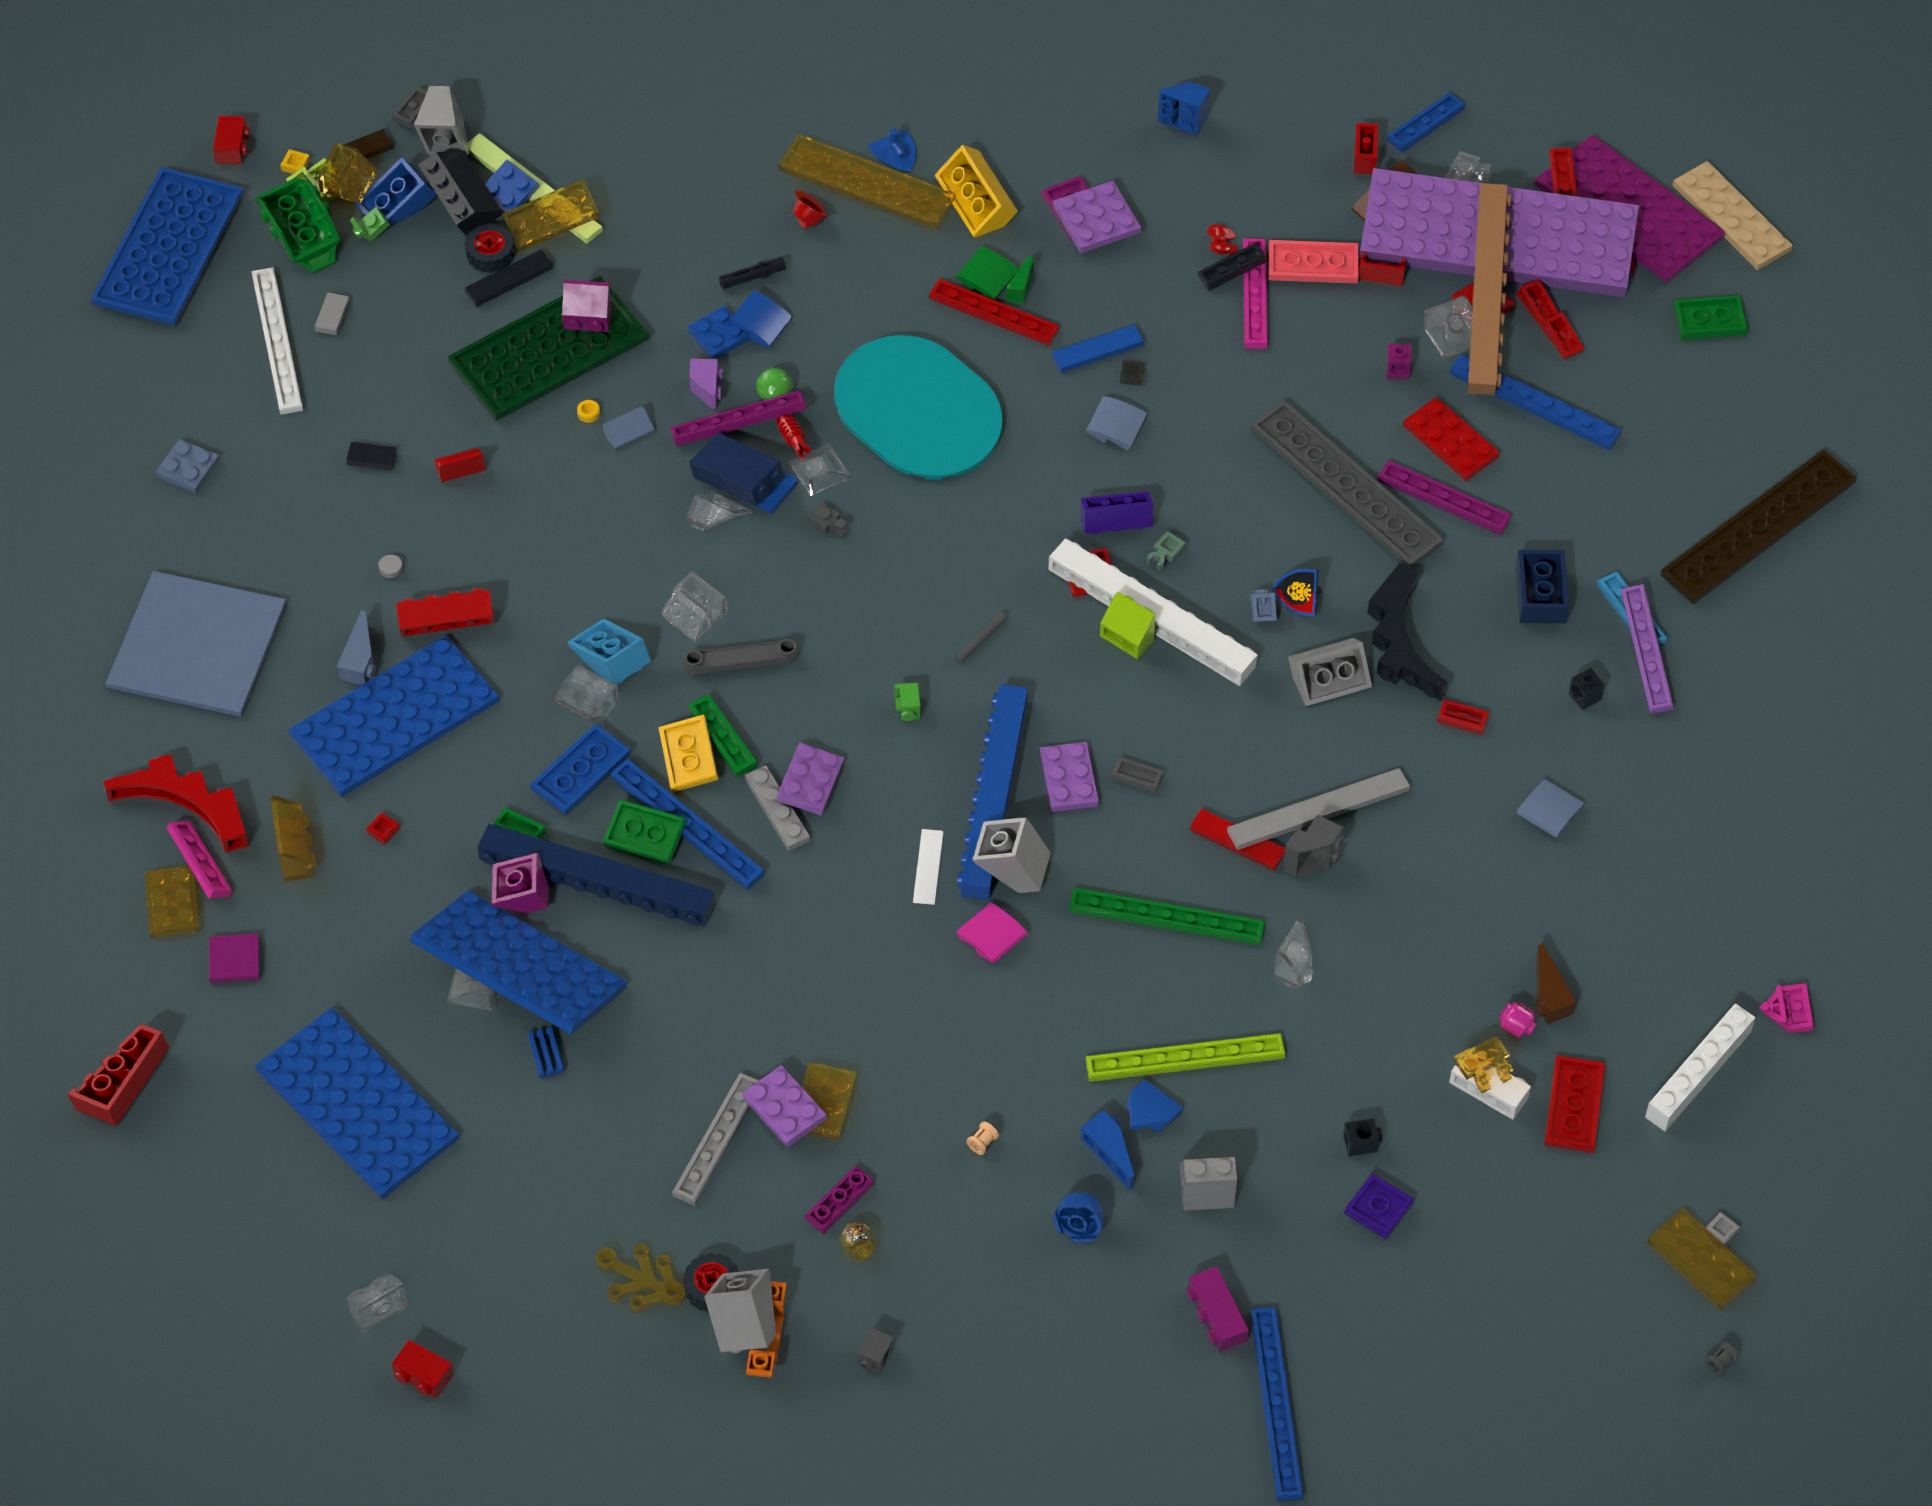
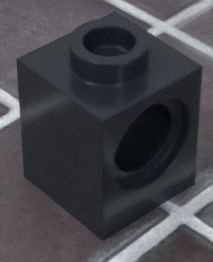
(1586, 689)
(1357, 1145)

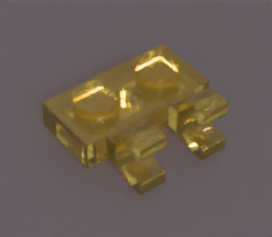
(1484, 1057)

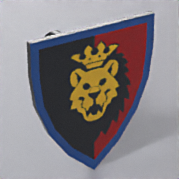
(1298, 591)

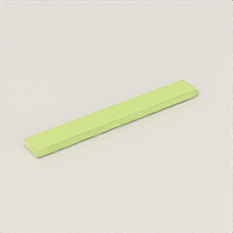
(494, 157)

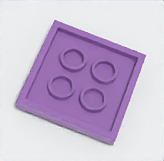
(1096, 216)

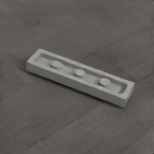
(779, 813)

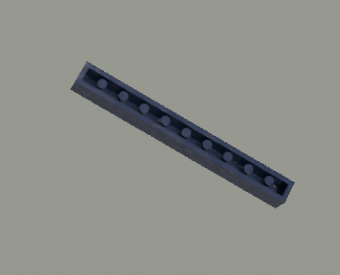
(602, 876)

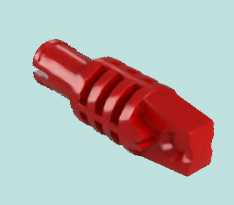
(793, 434)

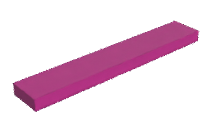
(1255, 302)

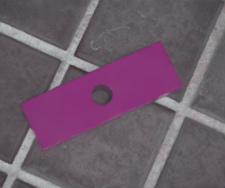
(830, 1208)

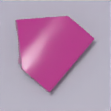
(1790, 1008)

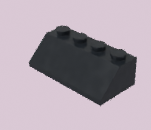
(460, 189)

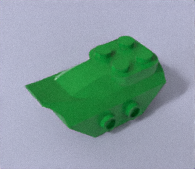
(300, 223)

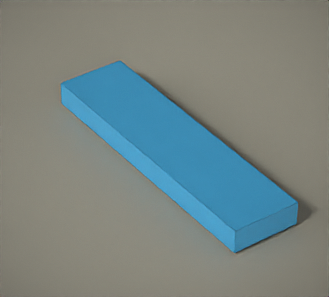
(1611, 588)

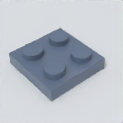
(187, 466)

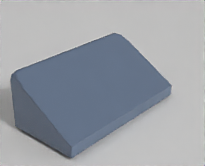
(628, 428)

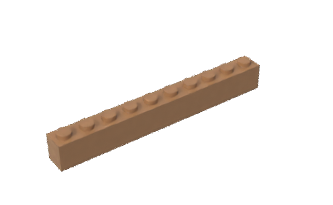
(1487, 289)

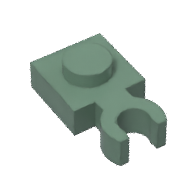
(1165, 548)

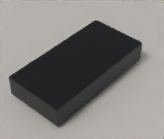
(371, 456)

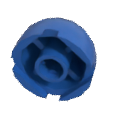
(1080, 1217)

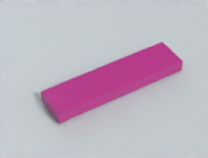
(199, 859)

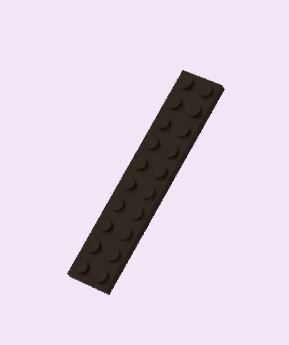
(1758, 526)

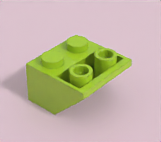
(1128, 625)

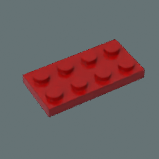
(1451, 439)

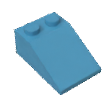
(610, 651)

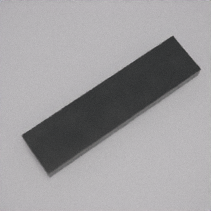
(508, 278)

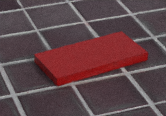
(1574, 1104)

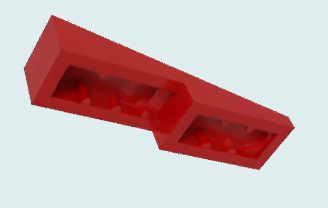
(1549, 319)

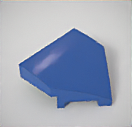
(1151, 1107)

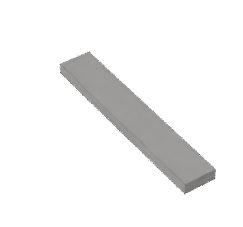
(714, 1142)

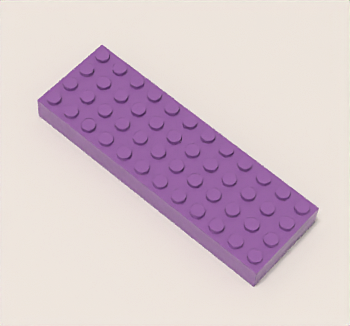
(1551, 235)

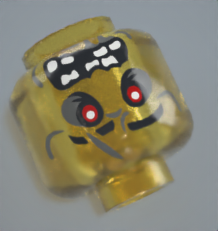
(857, 1241)

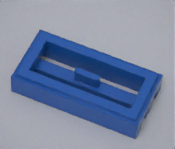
(541, 1035)

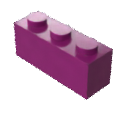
(1217, 1309)

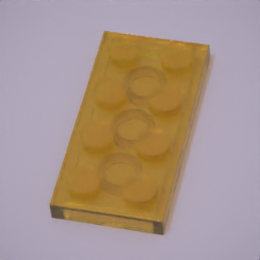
(551, 215)
(1701, 1259)

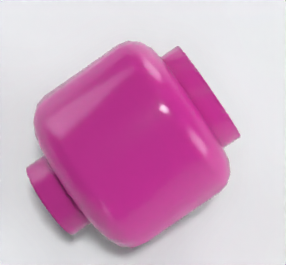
(1517, 1019)

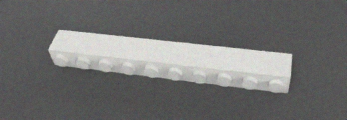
(1172, 623)

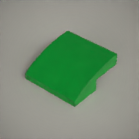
(987, 272)

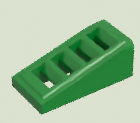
(1019, 285)

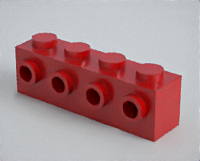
(445, 612)

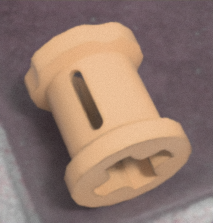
(982, 1138)

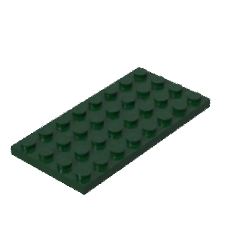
(540, 355)

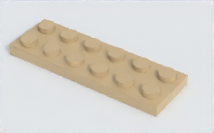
(1727, 208)

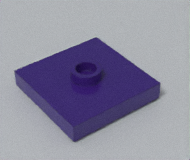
(1379, 1206)

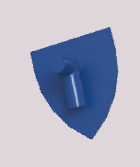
(895, 150)

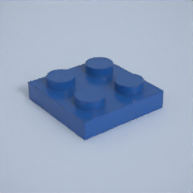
(511, 186)
(717, 334)

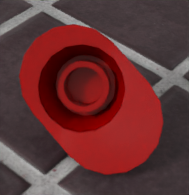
(808, 210)

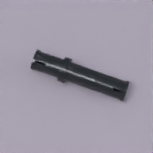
(757, 271)

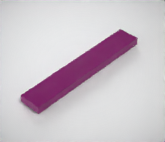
(738, 418)
(1444, 497)

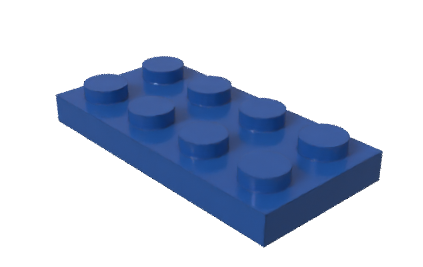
(580, 769)

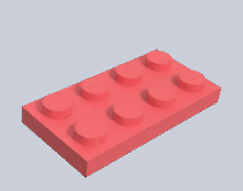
(1313, 261)

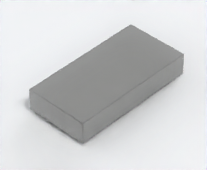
(332, 314)

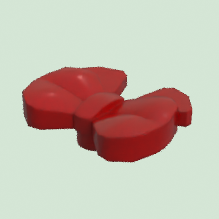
(1219, 235)

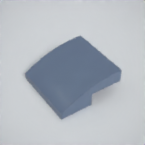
(1116, 422)
(1550, 808)

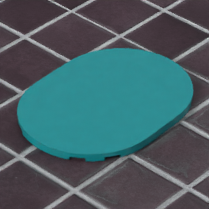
(918, 407)

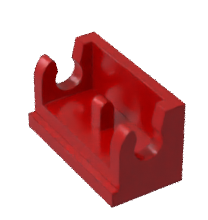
(1381, 271)

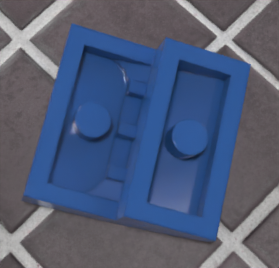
(761, 319)

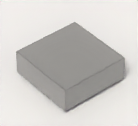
(1723, 1228)

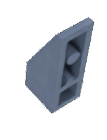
(357, 660)

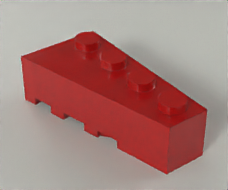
(121, 1076)

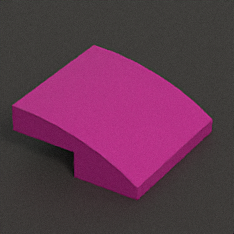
(992, 932)

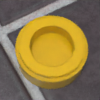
(588, 411)

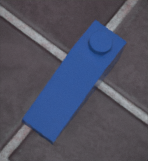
(1106, 1140)

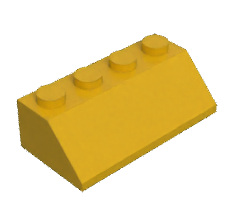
(978, 192)

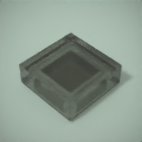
(1132, 373)

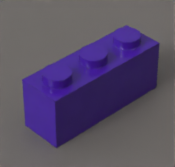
(1116, 512)

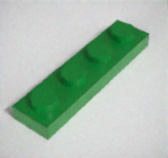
(724, 736)

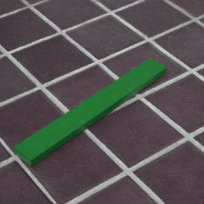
(1166, 916)

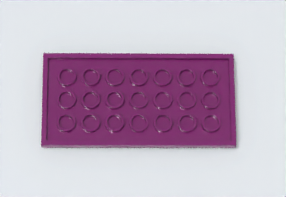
(1667, 228)

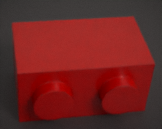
(231, 140)
(1365, 148)
(422, 1369)

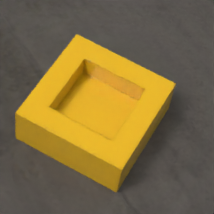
(294, 161)

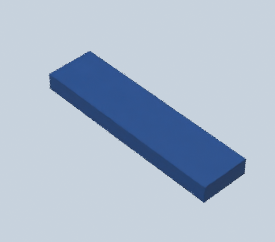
(1425, 122)
(1097, 348)

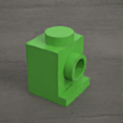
(907, 701)

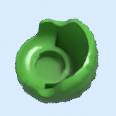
(773, 383)

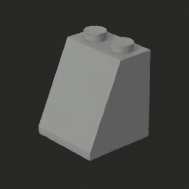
(441, 122)
(1012, 853)
(1208, 1183)
(742, 1310)

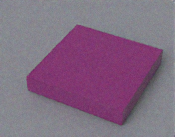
(234, 958)

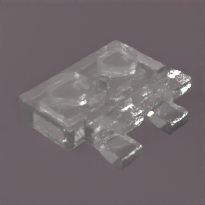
(1466, 165)

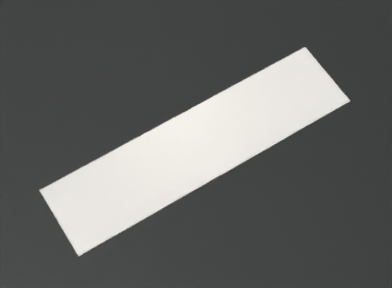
(928, 866)

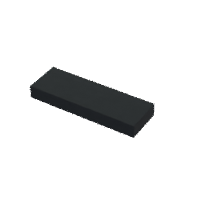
(1232, 266)

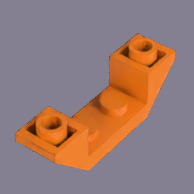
(764, 1362)

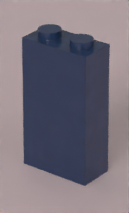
(737, 469)

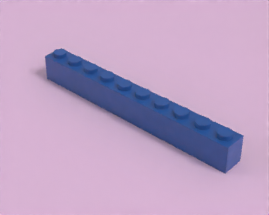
(994, 782)

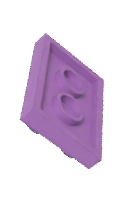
(1068, 776)
(810, 779)
(784, 1106)

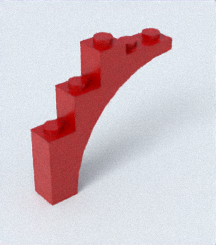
(190, 791)

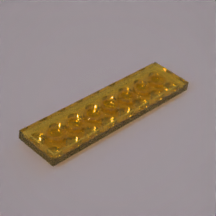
(867, 181)

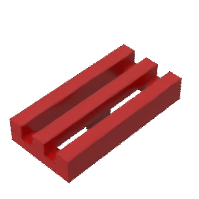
(1462, 720)

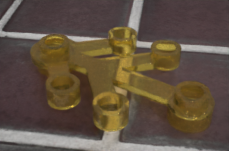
(643, 1279)

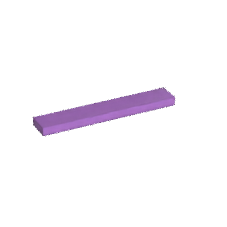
(1647, 649)

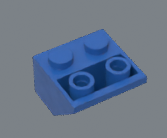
(1184, 106)

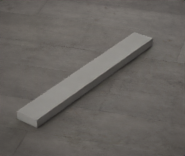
(1324, 805)

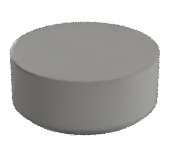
(390, 566)

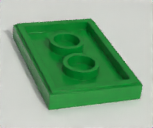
(1710, 317)
(644, 831)

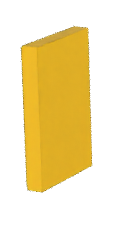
(688, 753)

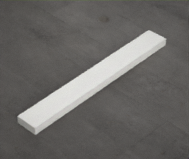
(277, 341)

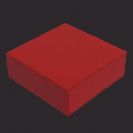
(383, 828)

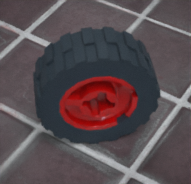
(486, 258)
(701, 1271)

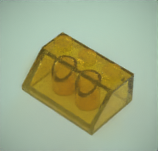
(292, 839)

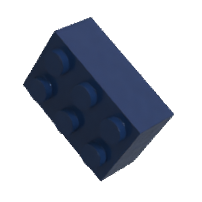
(1542, 586)

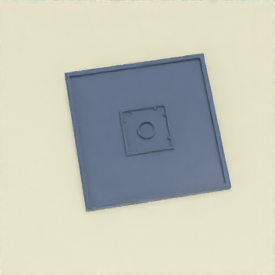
(196, 643)

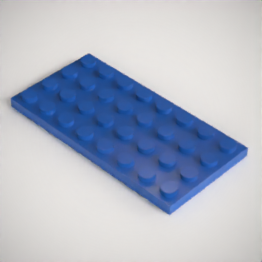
(167, 246)
(393, 715)
(519, 962)
(357, 1102)

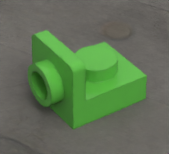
(371, 225)

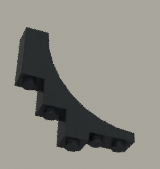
(1390, 635)

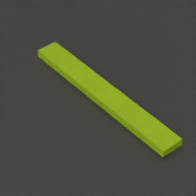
(1185, 1057)

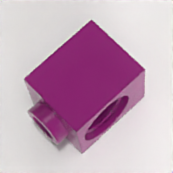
(1398, 361)

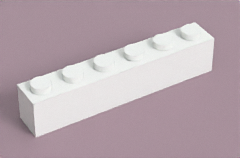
(1700, 1067)

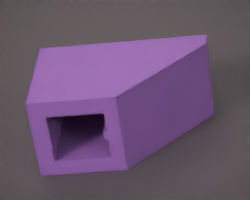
(704, 380)

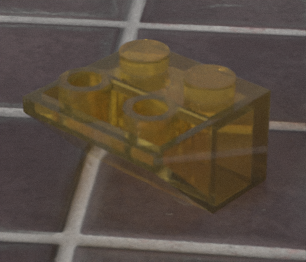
(346, 174)

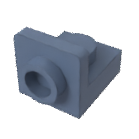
(1263, 606)

